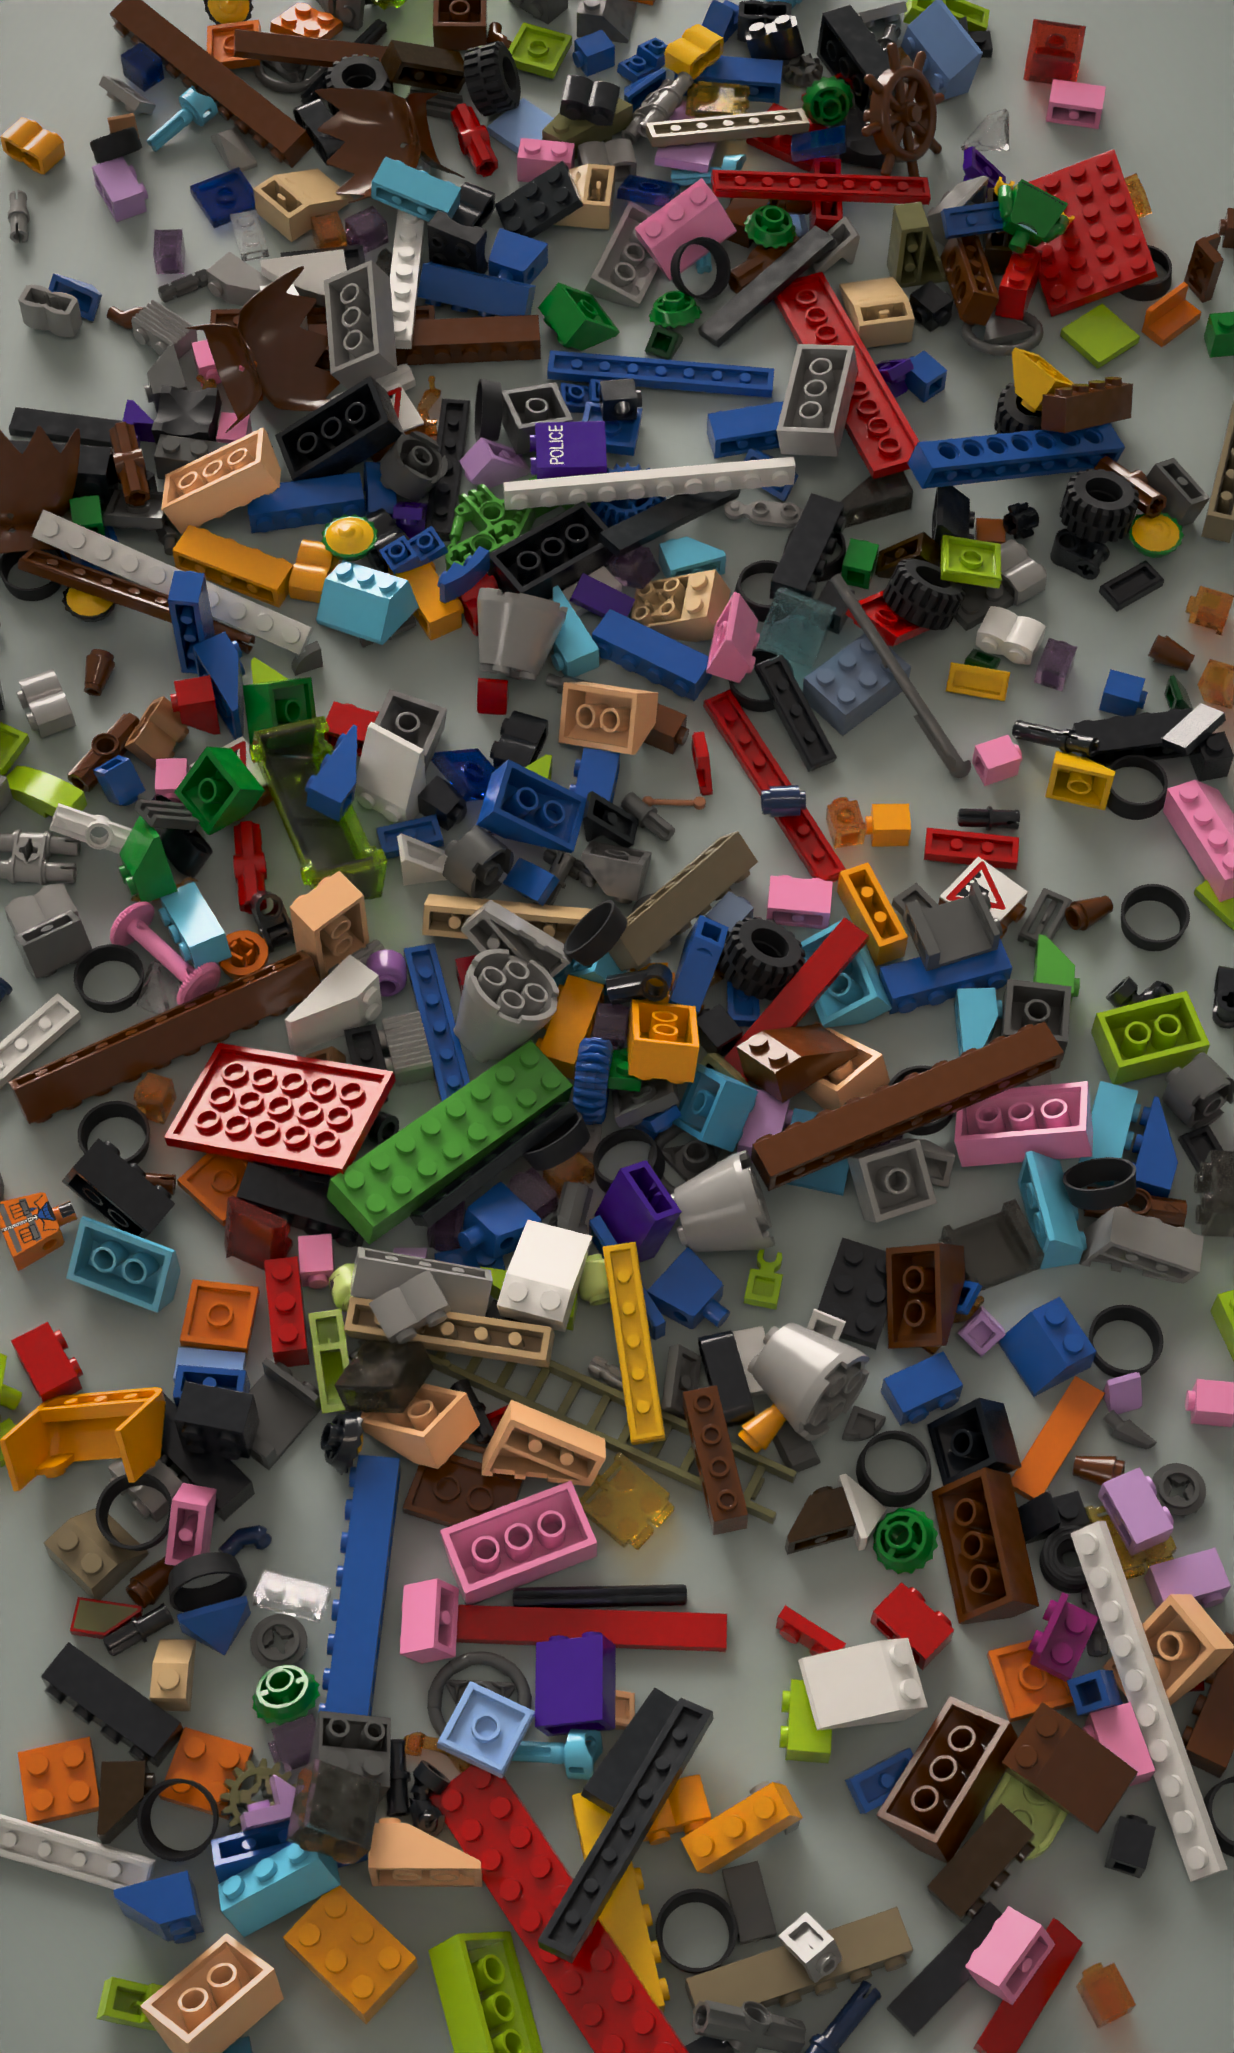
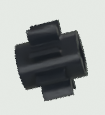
(1020, 520)

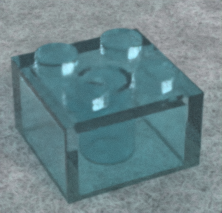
(796, 627)

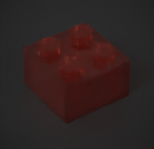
(1054, 51)

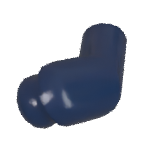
(246, 1536)

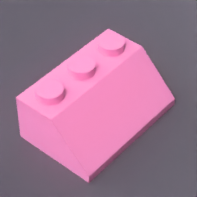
(684, 218)

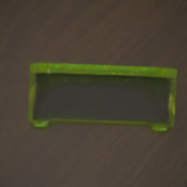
(322, 845)

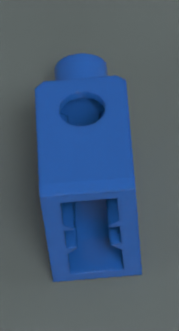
(517, 257)
(495, 1222)
(689, 1292)

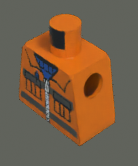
(33, 1227)

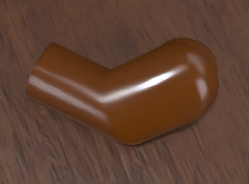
(494, 34)
(123, 318)

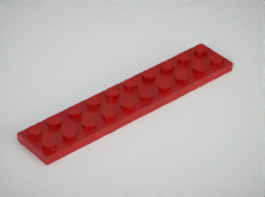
(874, 416)
(528, 1885)

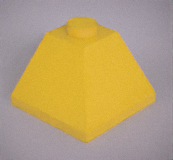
(1034, 378)
(1079, 781)

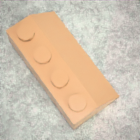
(221, 481)

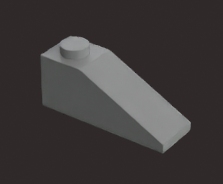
(234, 280)

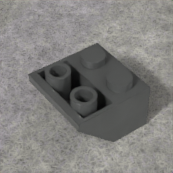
(355, 1744)

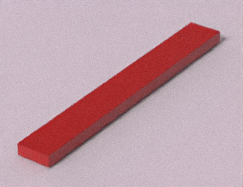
(820, 187)
(765, 772)
(622, 1627)

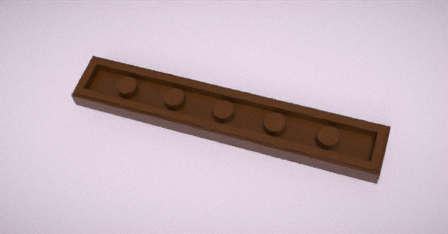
(298, 48)
(96, 583)

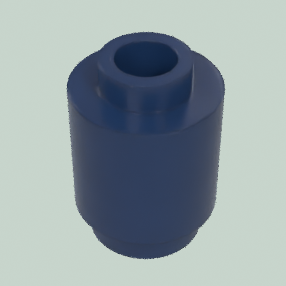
(783, 801)

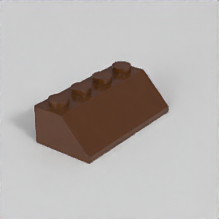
(984, 1547)
(948, 1779)

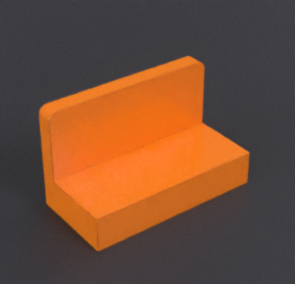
(1170, 316)

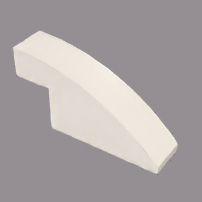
(316, 269)

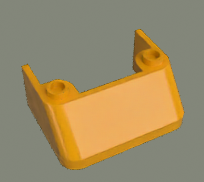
(86, 1429)

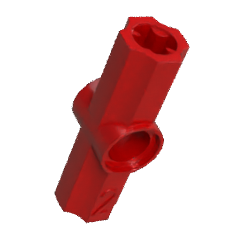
(474, 140)
(249, 863)

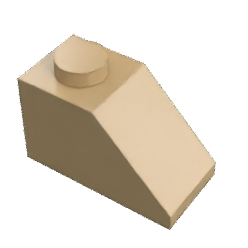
(173, 1674)

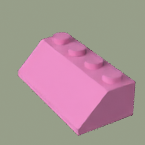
(1206, 831)
(1023, 1119)
(519, 1543)

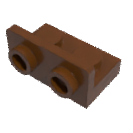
(1204, 267)

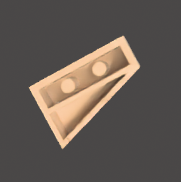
(542, 1447)

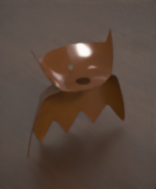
(375, 127)
(284, 352)
(34, 482)

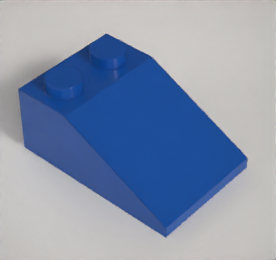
(221, 661)
(531, 809)

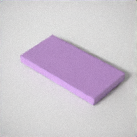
(686, 157)

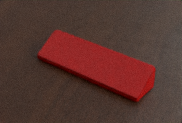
(1013, 2022)

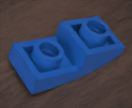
(646, 61)
(577, 395)
(376, 494)
(412, 553)
(462, 578)
(531, 881)

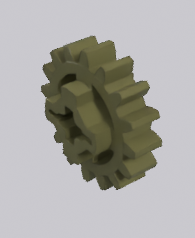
(243, 1798)

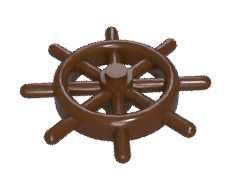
(902, 113)

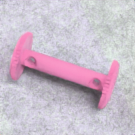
(134, 926)

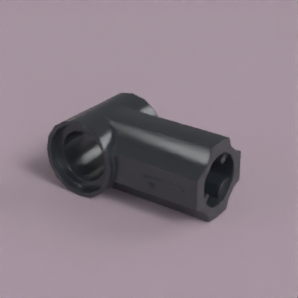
(636, 985)

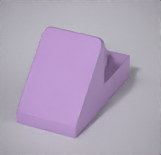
(263, 1814)

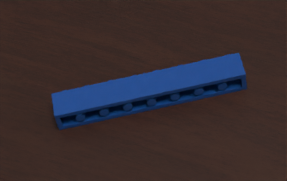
(362, 1586)

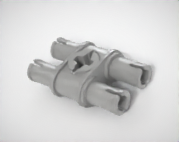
(658, 106)
(37, 849)

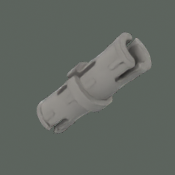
(18, 216)

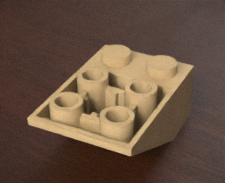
(597, 191)
(294, 197)
(878, 311)
(682, 605)

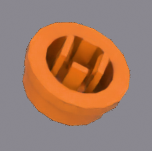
(248, 954)

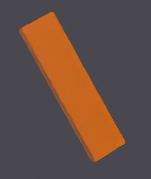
(1056, 1439)

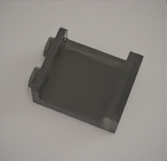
(997, 1246)

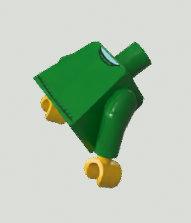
(1030, 214)

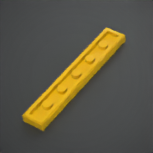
(633, 1343)

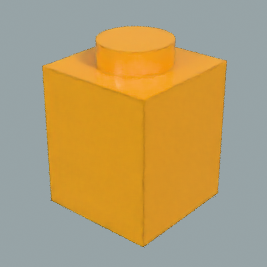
(889, 825)

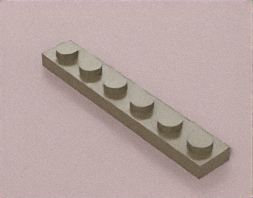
(727, 127)

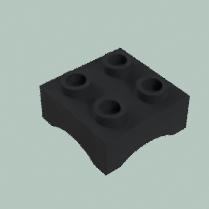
(860, 149)
(456, 244)
(187, 413)

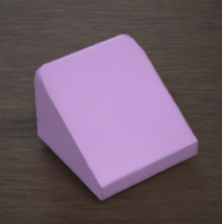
(982, 1331)
(1123, 1393)

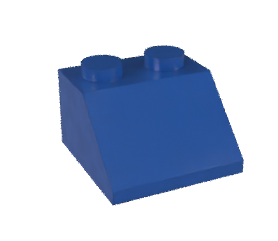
(1047, 1347)
(164, 1906)

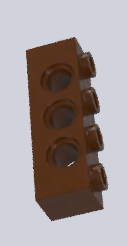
(970, 279)
(715, 1460)

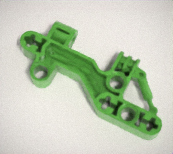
(492, 521)

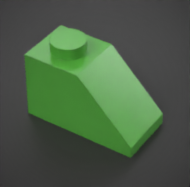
(1054, 966)

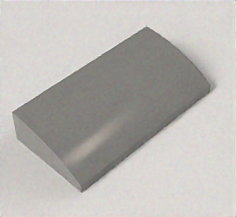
(625, 264)

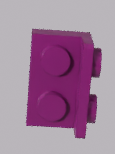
(1064, 1638)

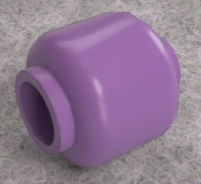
(391, 971)

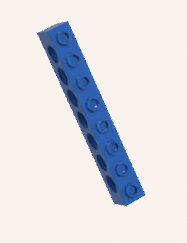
(1012, 455)

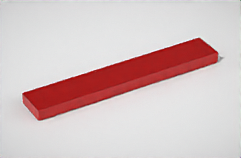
(807, 984)

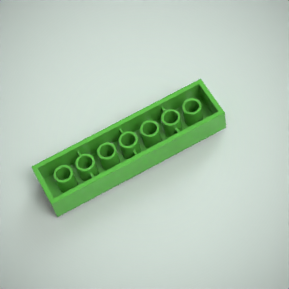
(446, 1141)

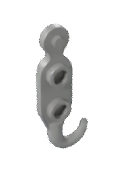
(765, 512)

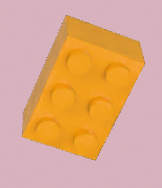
(662, 1041)
(351, 1952)

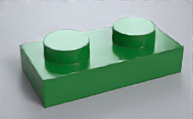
(618, 1074)

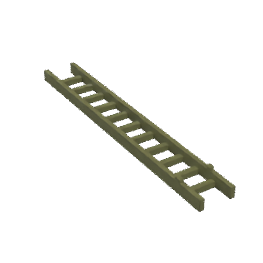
(610, 1394)

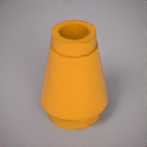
(762, 1428)

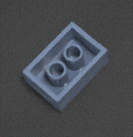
(852, 685)

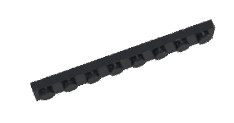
(625, 1831)

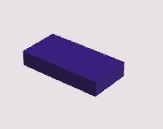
(600, 597)

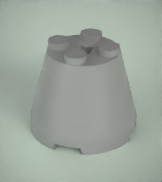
(516, 632)
(503, 1004)
(724, 1208)
(809, 1377)

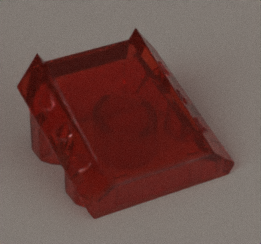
(255, 1233)

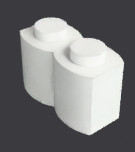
(1010, 635)

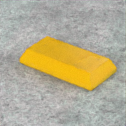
(977, 681)

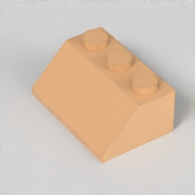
(606, 716)
(214, 1999)

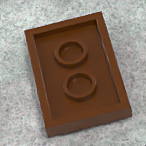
(458, 1492)

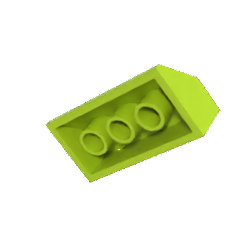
(484, 1994)

